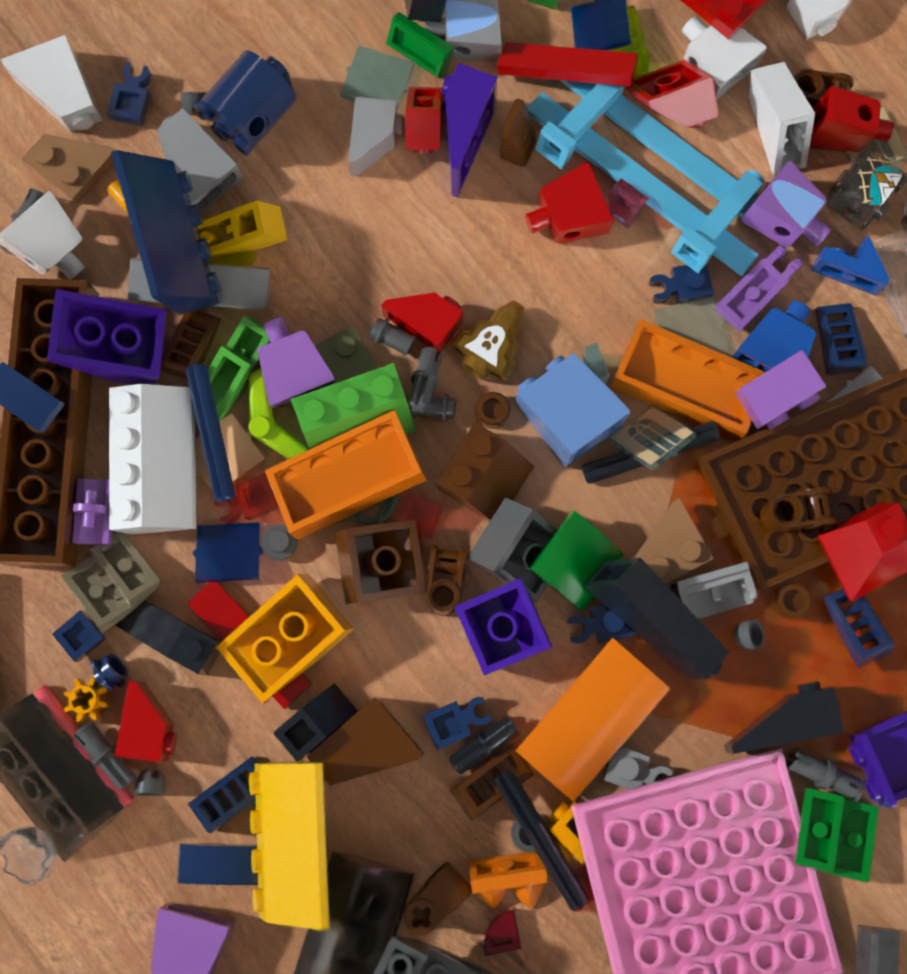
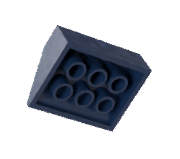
(167, 232)

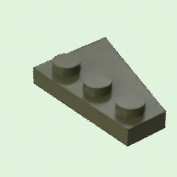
(344, 356)

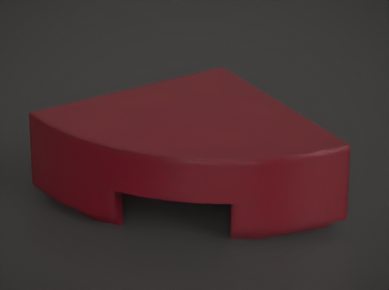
(502, 934)

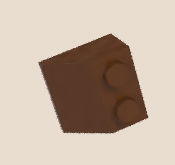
(484, 472)
(380, 561)

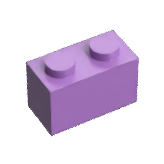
(781, 389)

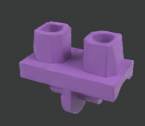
(92, 513)

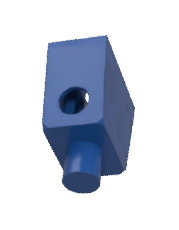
(777, 338)

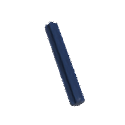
(210, 433)

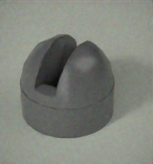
(190, 99)
(749, 635)
(150, 784)

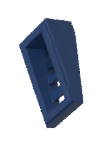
(832, 363)
(847, 631)
(202, 812)

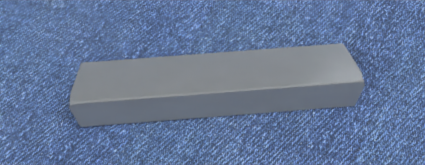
(240, 285)

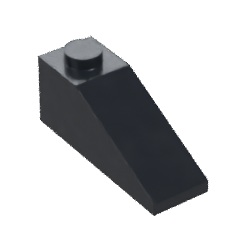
(172, 637)
(794, 718)

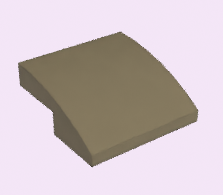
(111, 581)

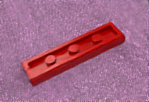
(568, 64)
(224, 616)

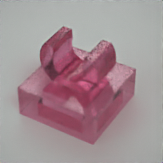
(625, 203)

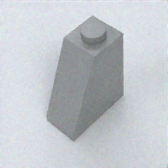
(207, 164)

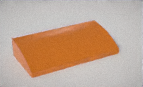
(685, 379)
(345, 475)
(592, 719)

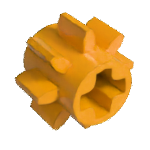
(79, 694)

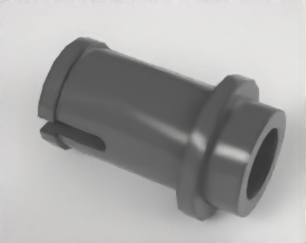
(392, 336)
(439, 408)

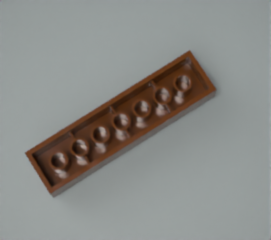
(37, 468)

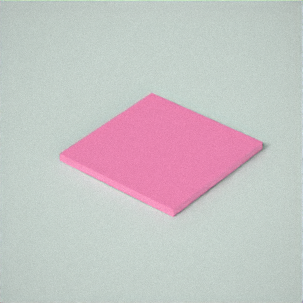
(706, 874)

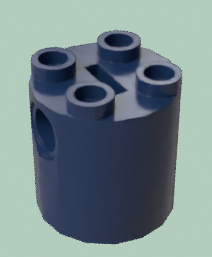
(248, 100)

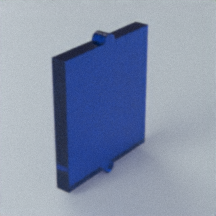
(601, 25)
(227, 552)

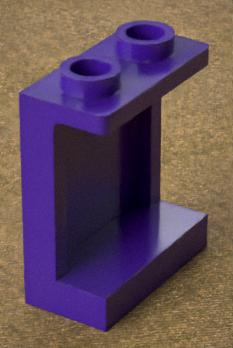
(883, 756)

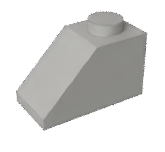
(372, 132)

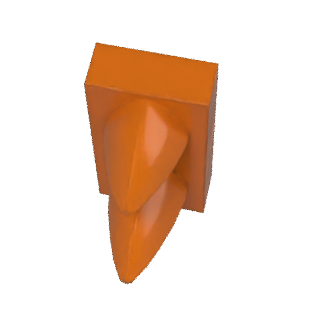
(518, 871)

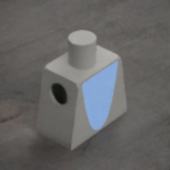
(471, 29)

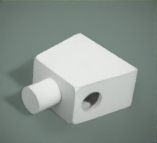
(722, 58)
(44, 238)

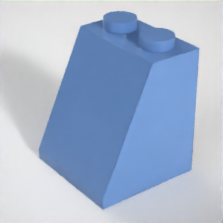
(571, 408)

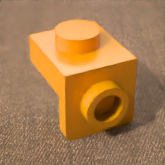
(567, 840)

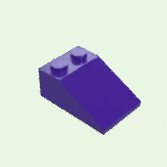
(469, 110)
(107, 338)

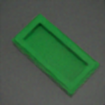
(419, 45)

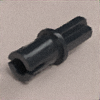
(484, 745)

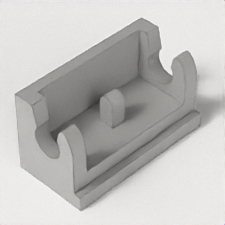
(717, 590)

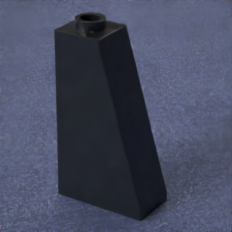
(658, 616)

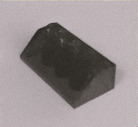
(52, 778)
(363, 916)

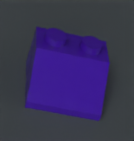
(503, 626)

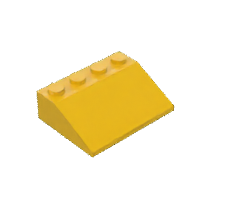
(289, 844)

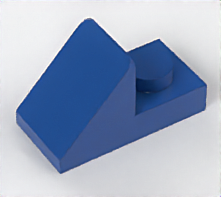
(861, 271)

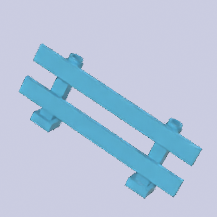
(701, 233)

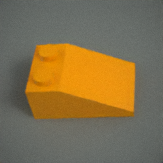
(285, 637)

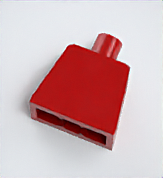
(848, 121)
(571, 207)

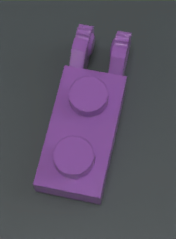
(756, 290)

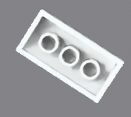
(151, 459)

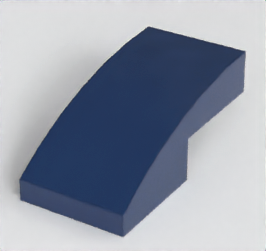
(27, 399)
(216, 864)

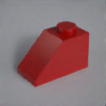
(423, 119)
(426, 317)
(145, 726)

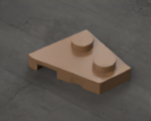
(69, 163)
(674, 545)

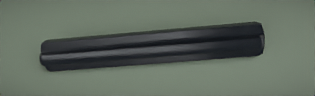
(622, 462)
(542, 840)

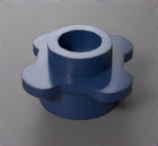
(109, 671)

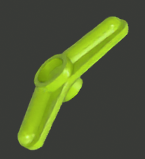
(263, 424)

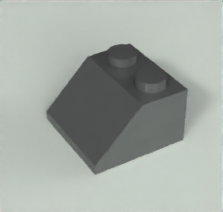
(512, 544)

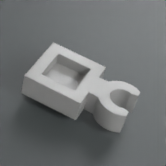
(630, 769)

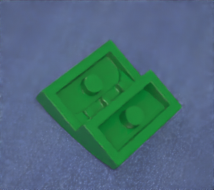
(574, 558)
(836, 835)

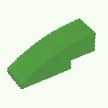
(235, 363)

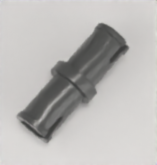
(826, 774)

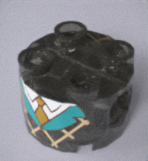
(865, 187)

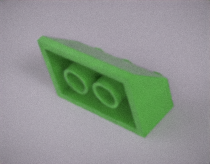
(350, 404)

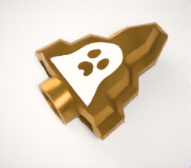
(491, 343)

